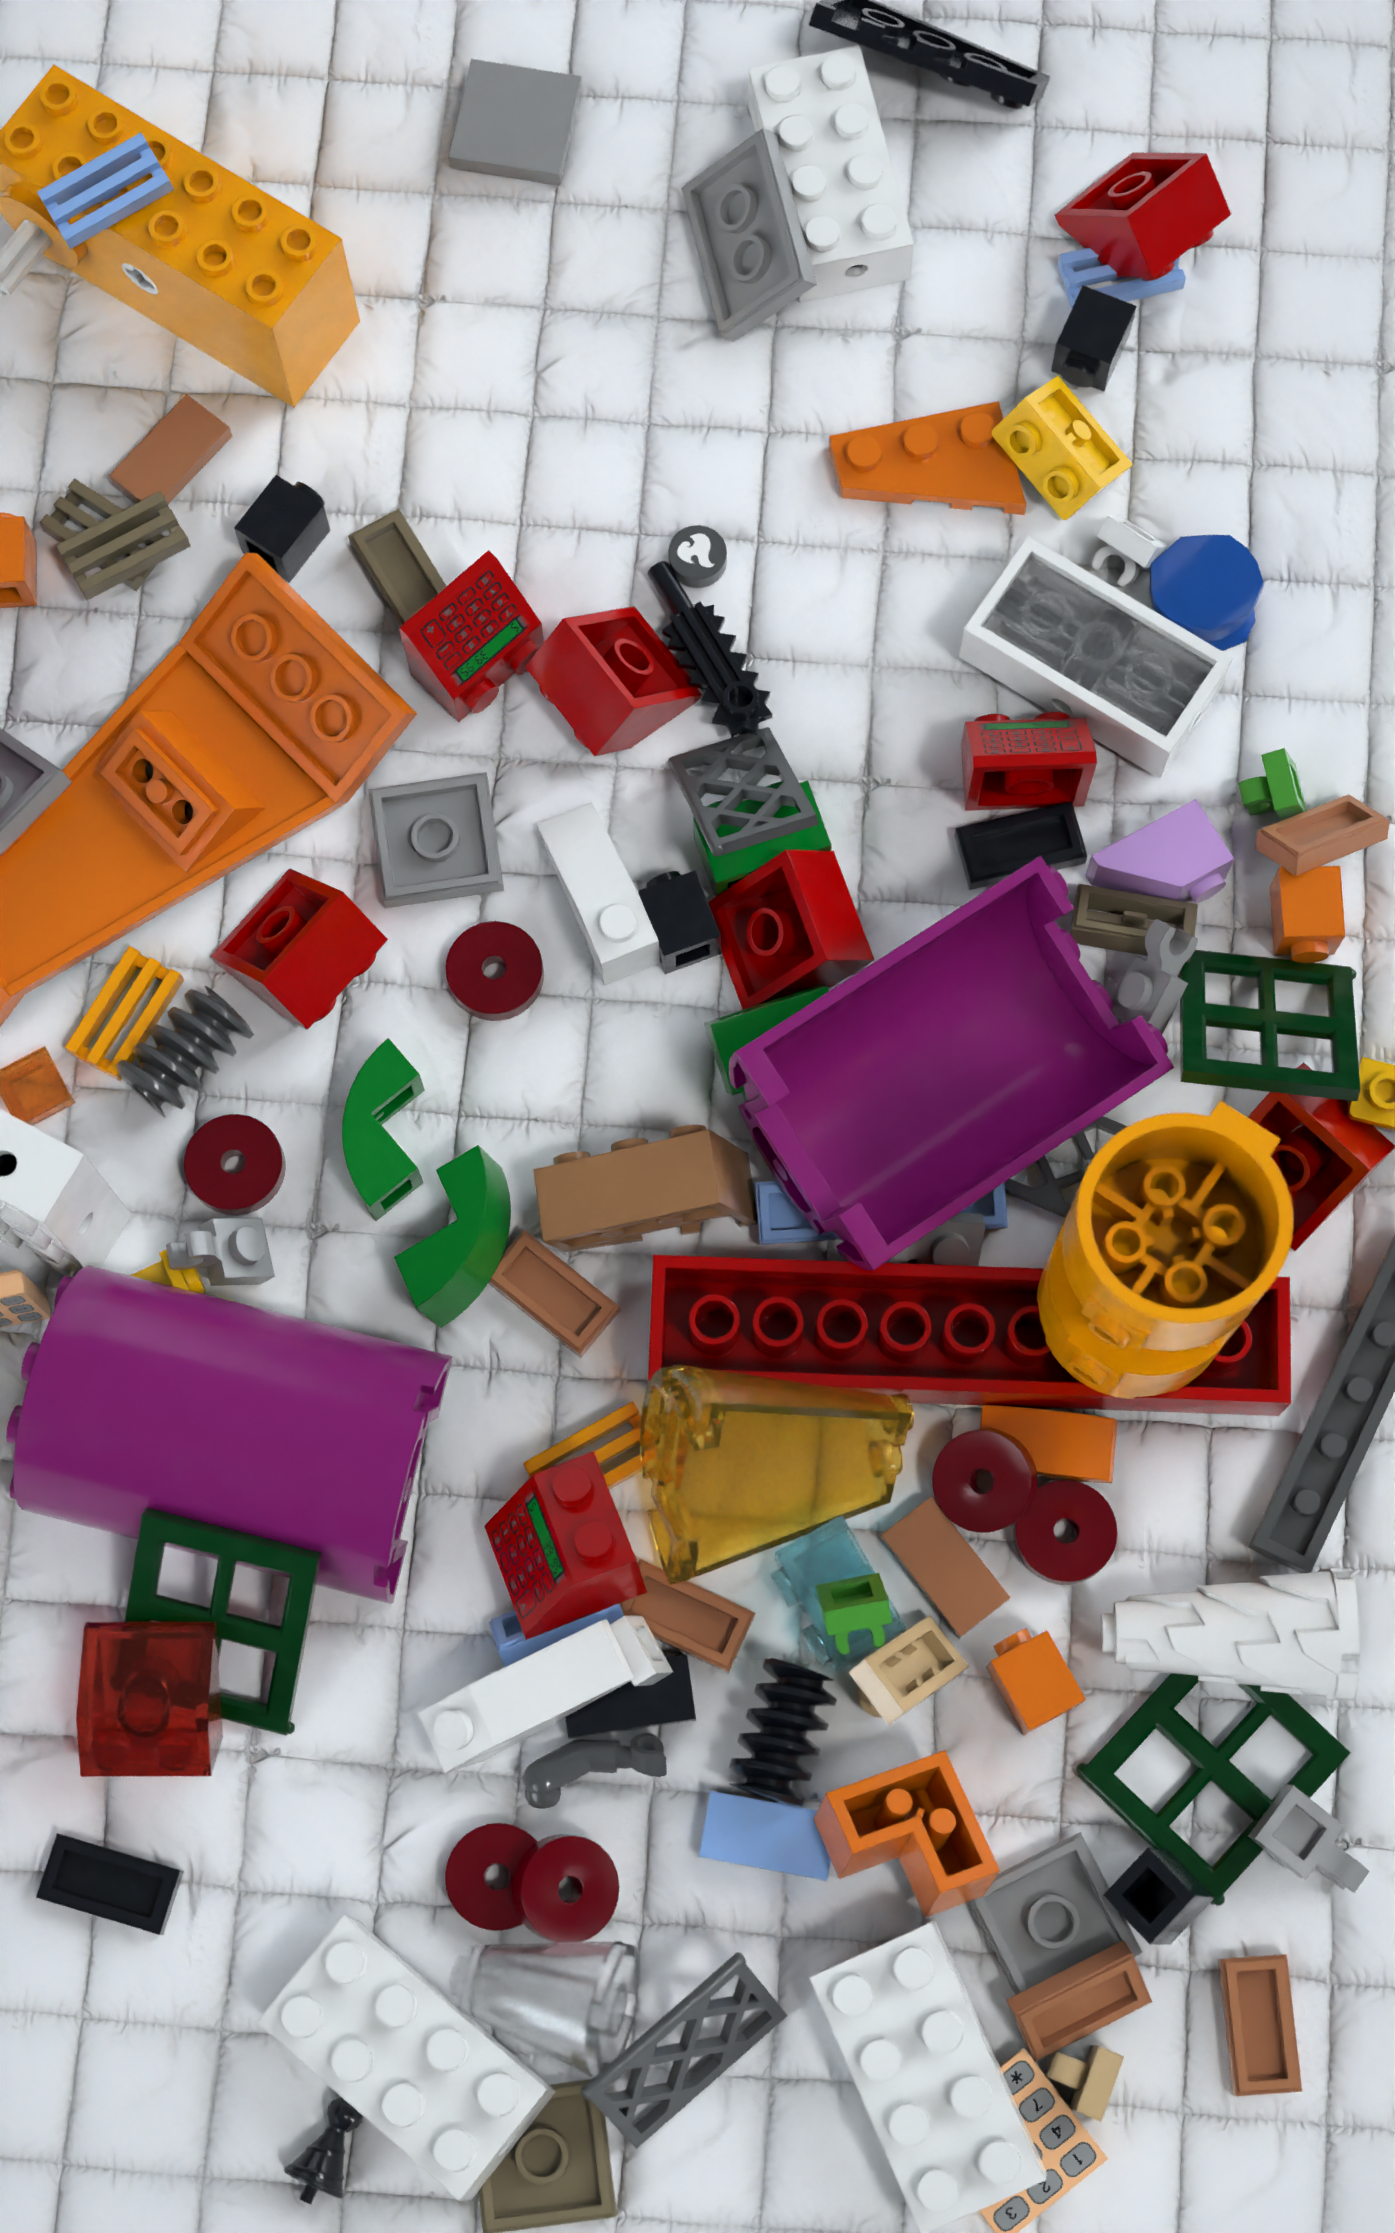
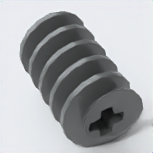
(183, 1049)

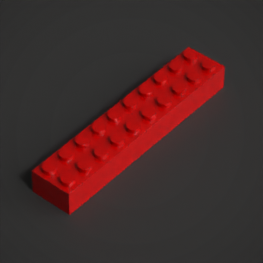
(926, 1334)

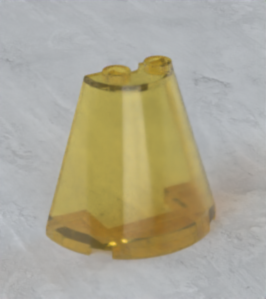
(760, 1461)

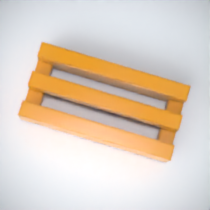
(107, 998)
(590, 1434)

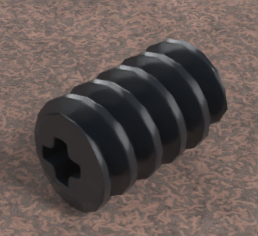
(782, 1732)

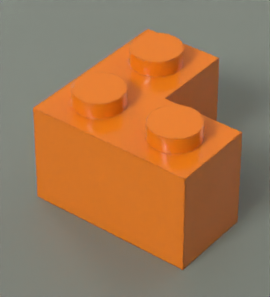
(916, 1817)

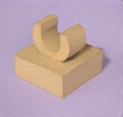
(1091, 2079)

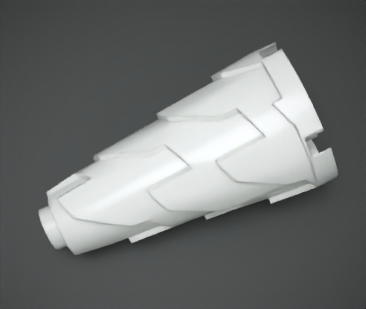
(1269, 1633)

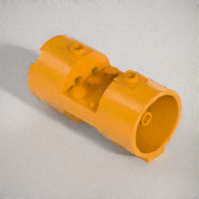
(1165, 1251)

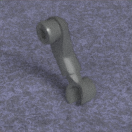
(583, 1756)

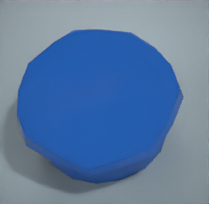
(1208, 588)

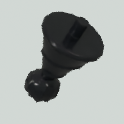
(323, 2161)

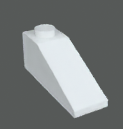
(600, 893)
(525, 1697)

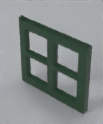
(1339, 1027)
(232, 1546)
(1212, 1766)

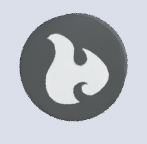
(697, 556)

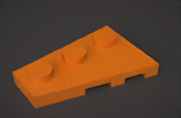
(930, 459)

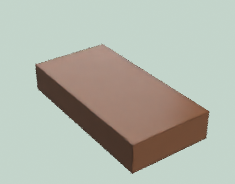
(171, 452)
(1322, 834)
(553, 1294)
(945, 1567)
(690, 1618)
(1079, 2000)
(1259, 2025)

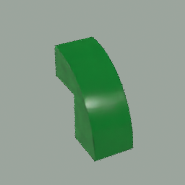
(374, 1159)
(459, 1260)

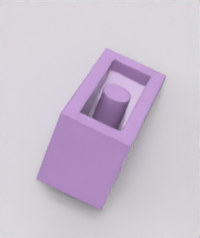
(1166, 859)

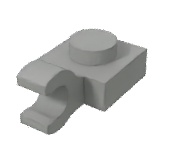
(1152, 983)
(952, 1243)
(229, 1248)
(1303, 1838)

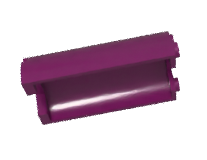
(941, 1070)
(224, 1422)

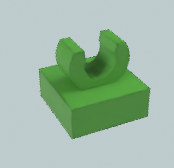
(1276, 790)
(854, 1606)

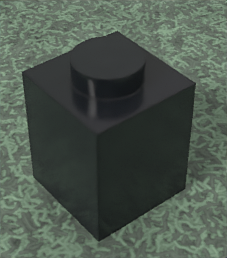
(1093, 339)
(284, 526)
(681, 920)
(1158, 1896)

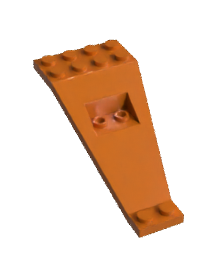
(248, 721)

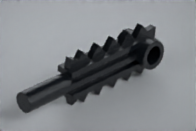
(710, 655)

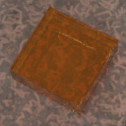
(34, 1088)

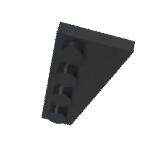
(930, 48)

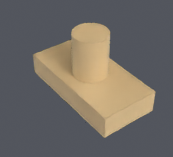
(906, 1671)

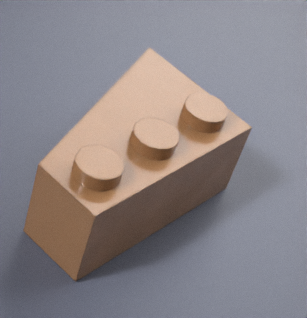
(643, 1189)

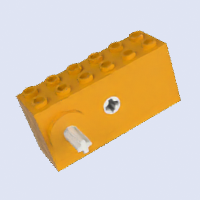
(202, 261)

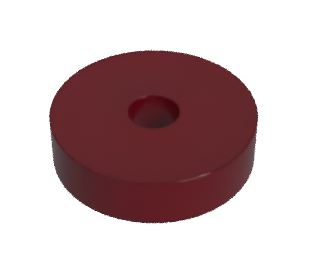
(491, 944)
(231, 1137)
(957, 1488)
(1094, 1526)
(468, 1870)
(538, 1881)

